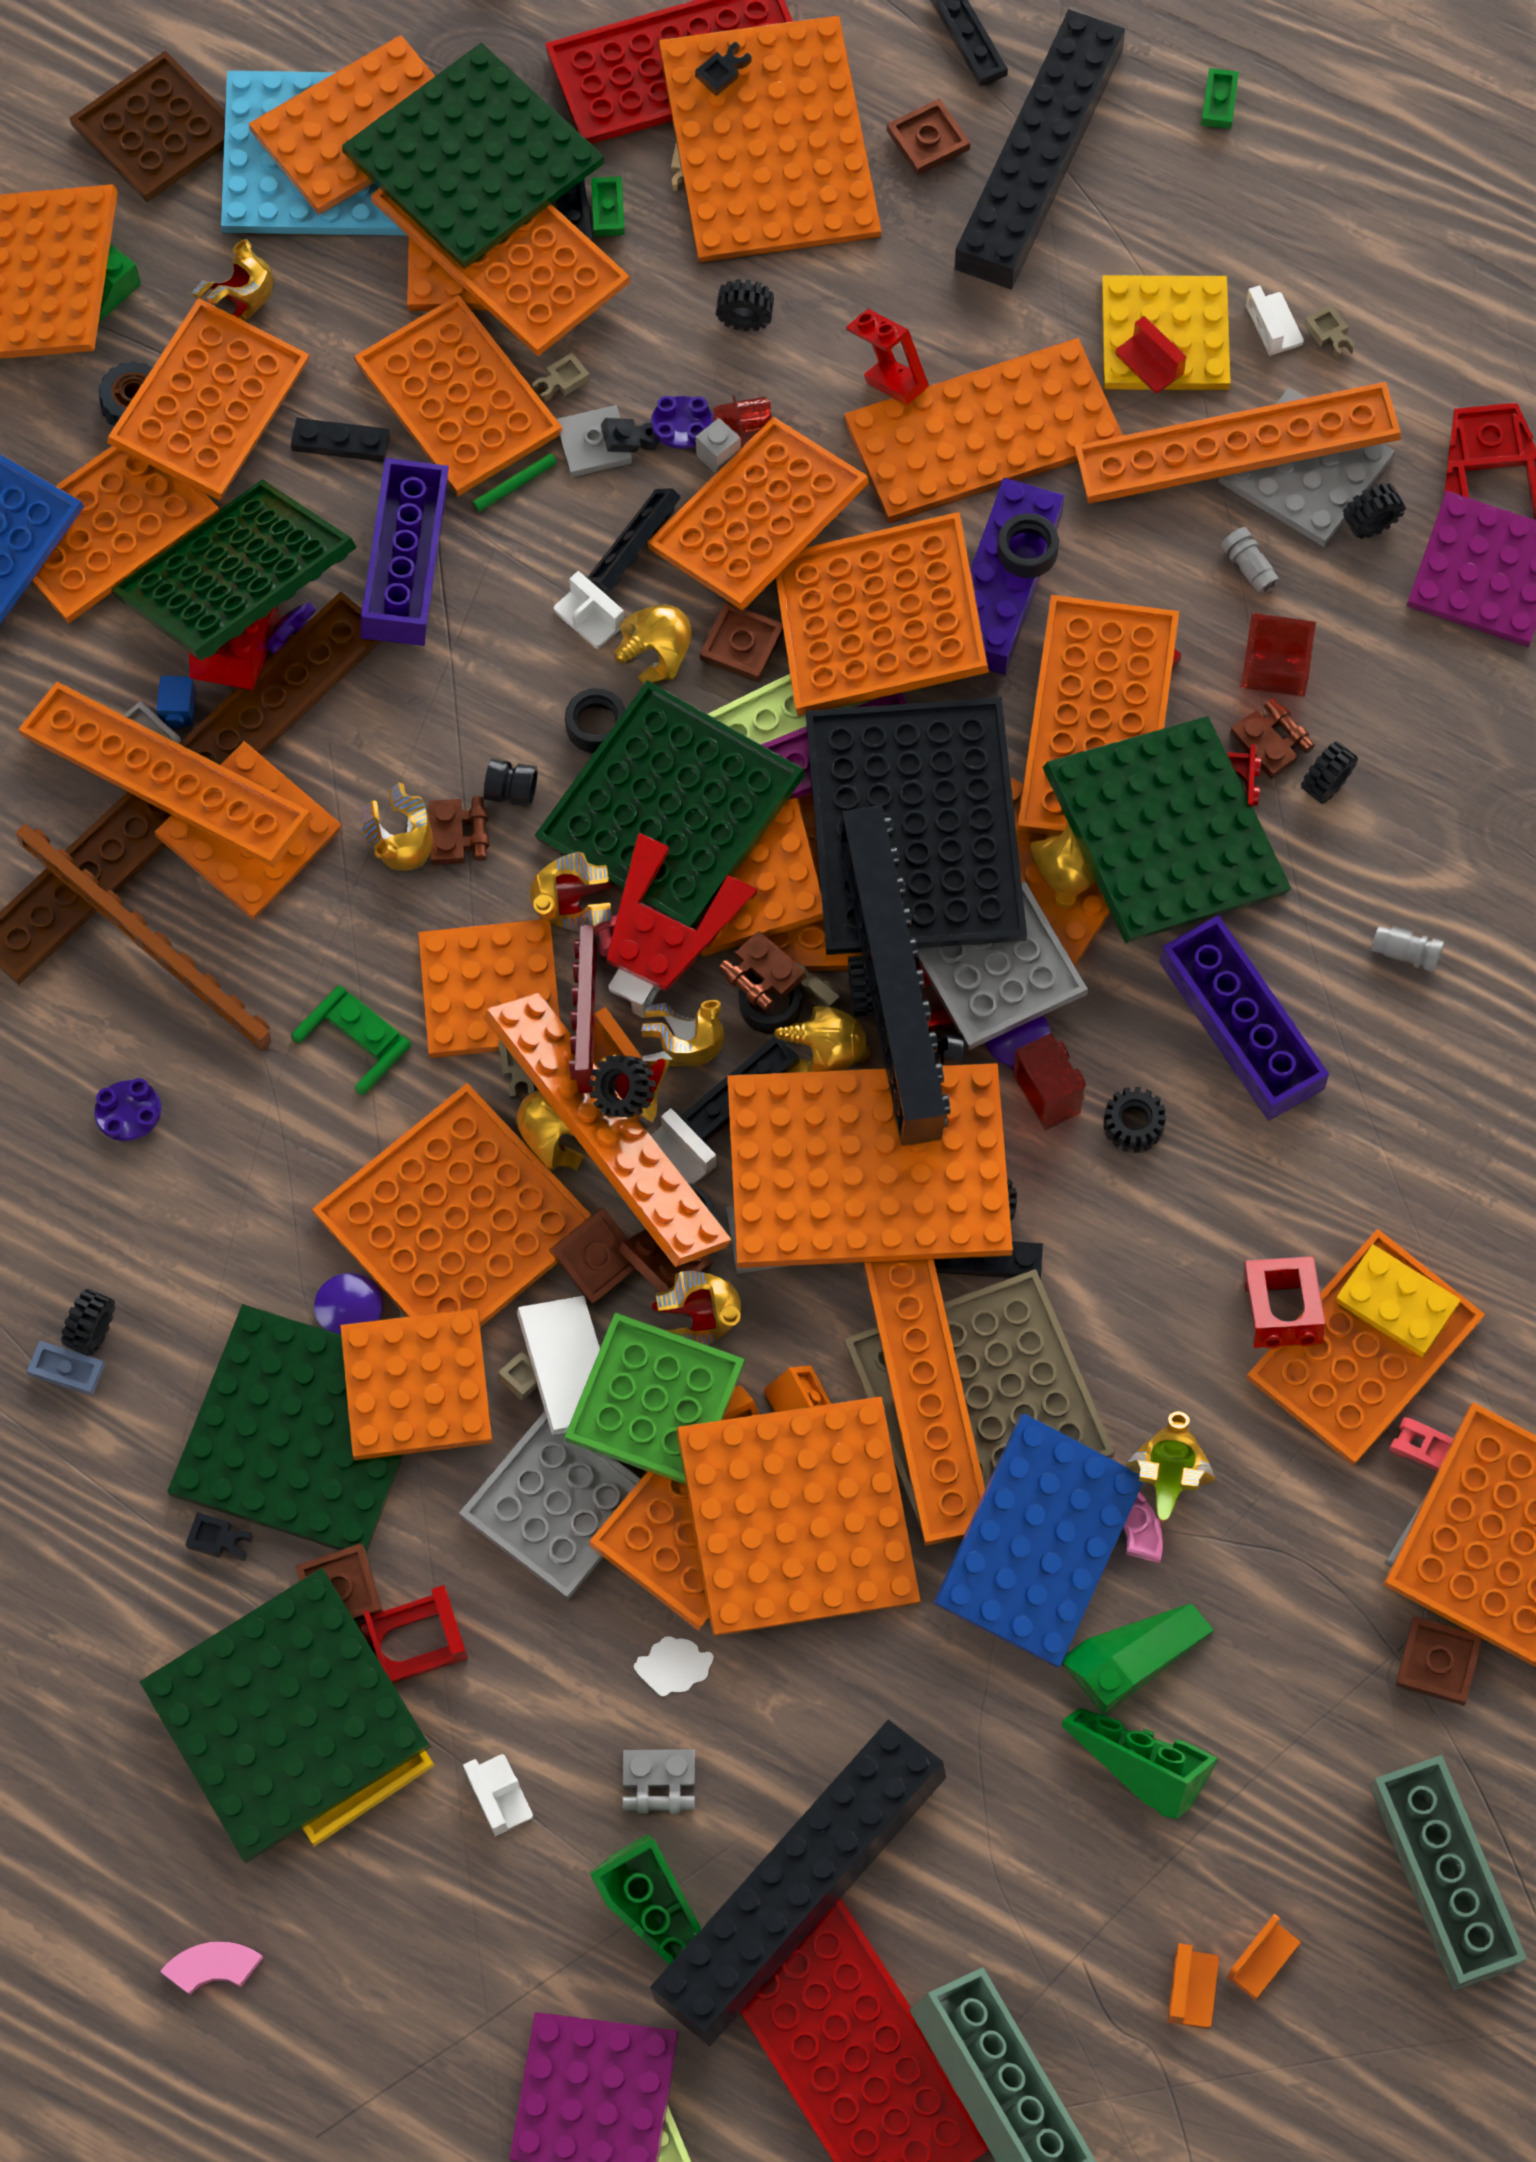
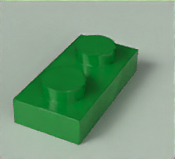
(1220, 98)
(607, 206)

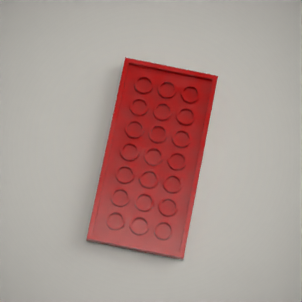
(616, 71)
(857, 2055)

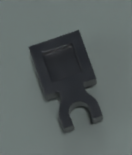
(721, 70)
(624, 436)
(213, 1536)

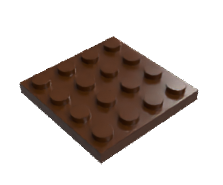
(153, 126)

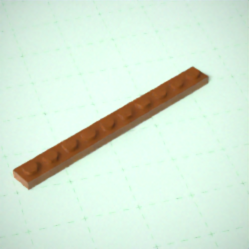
(135, 928)

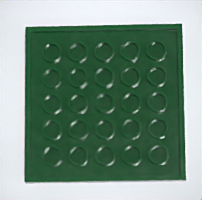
(473, 155)
(233, 569)
(680, 783)
(1166, 828)
(279, 1438)
(284, 1715)

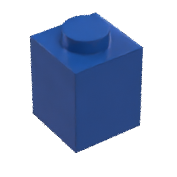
(176, 701)

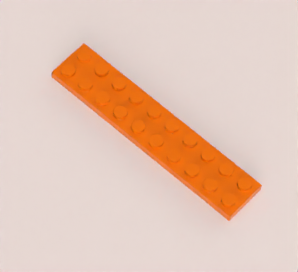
(1237, 442)
(165, 774)
(616, 1144)
(927, 1396)

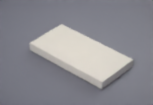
(561, 1354)

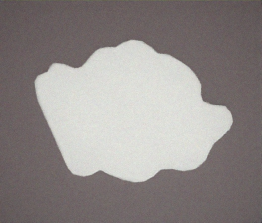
(673, 1665)

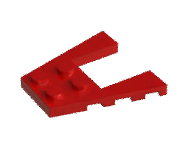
(1487, 440)
(654, 944)

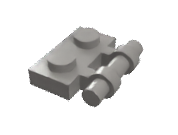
(659, 1770)

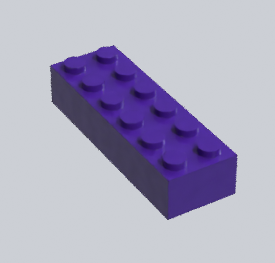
(404, 552)
(999, 595)
(1243, 1018)

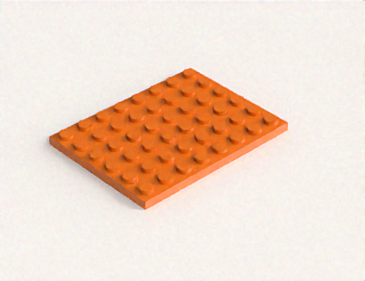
(779, 149)
(832, 1185)

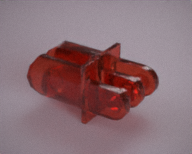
(744, 414)

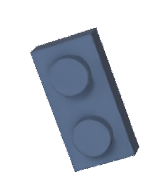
(66, 1368)

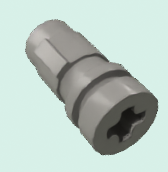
(1252, 563)
(1403, 946)

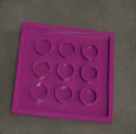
(1480, 570)
(593, 2091)

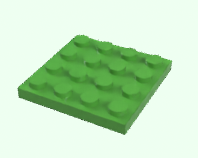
(647, 1388)

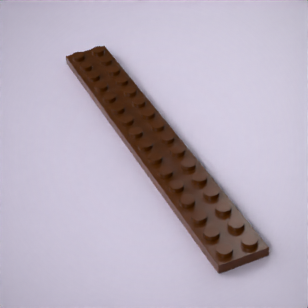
(125, 834)

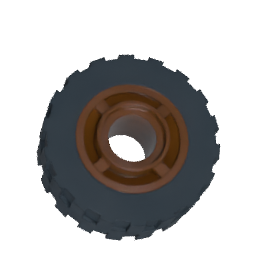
(120, 385)

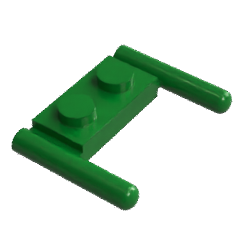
(360, 1026)

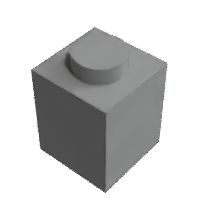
(717, 445)

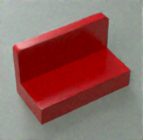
(1152, 356)

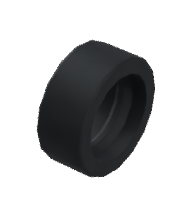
(1032, 524)
(586, 699)
(769, 1024)

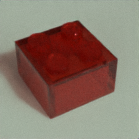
(1278, 654)
(1049, 1080)

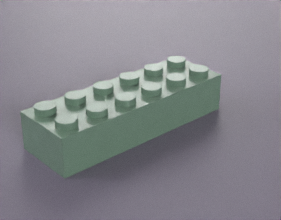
(1448, 1873)
(997, 2073)

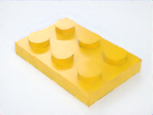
(1397, 1300)

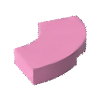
(1143, 1532)
(211, 1963)

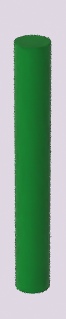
(514, 482)

